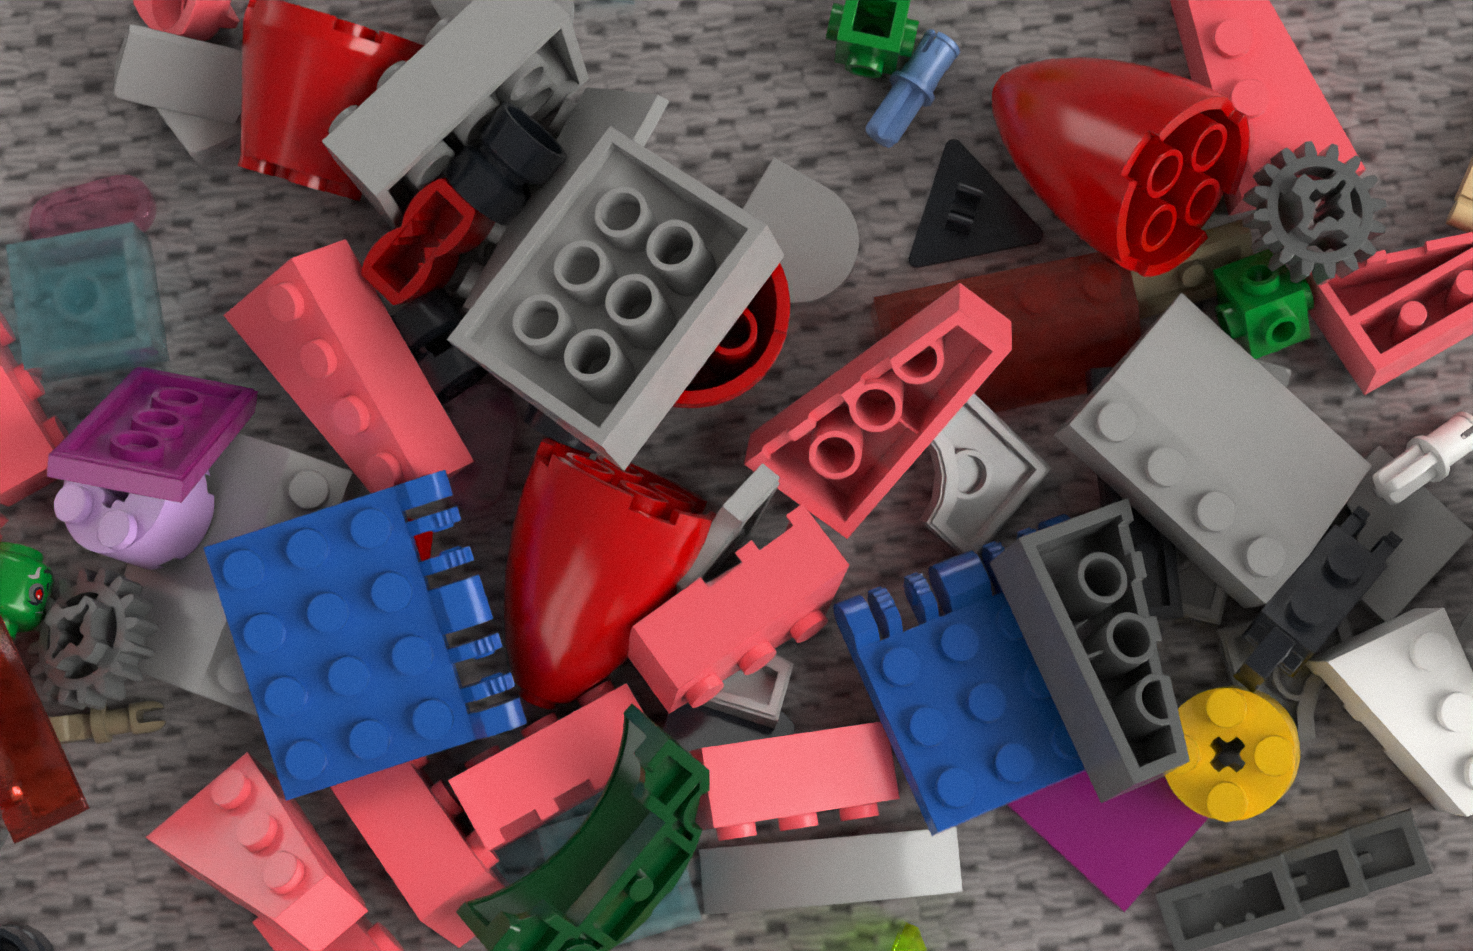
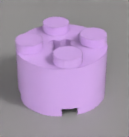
(135, 526)

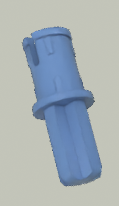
(912, 88)

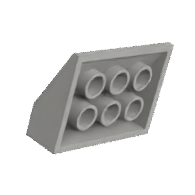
(448, 91)
(578, 131)
(618, 296)
(1215, 453)
(252, 489)

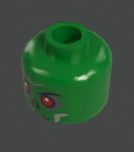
(23, 587)

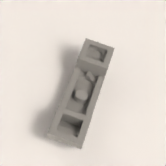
(830, 871)

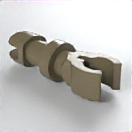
(105, 723)

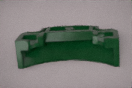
(614, 863)

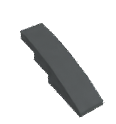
(1294, 882)

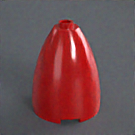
(1123, 153)
(589, 563)

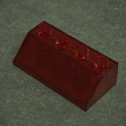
(1062, 324)

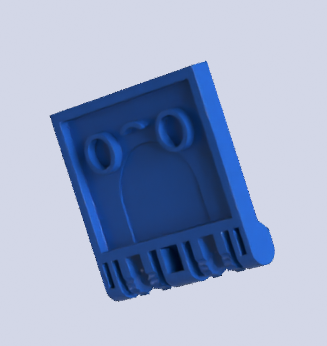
(353, 640)
(959, 690)

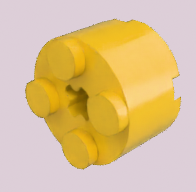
(1269, 753)

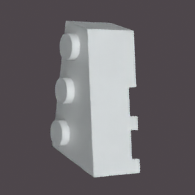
(1414, 697)

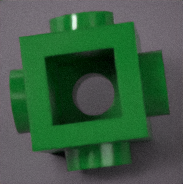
(867, 53)
(1261, 305)

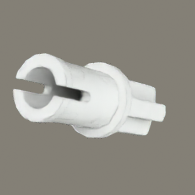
(1424, 460)

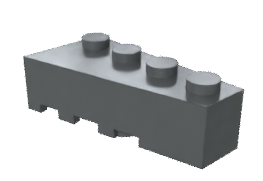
(1096, 646)

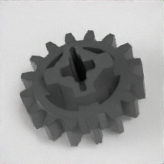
(1287, 205)
(92, 639)

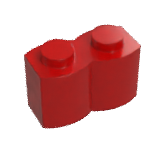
(426, 246)

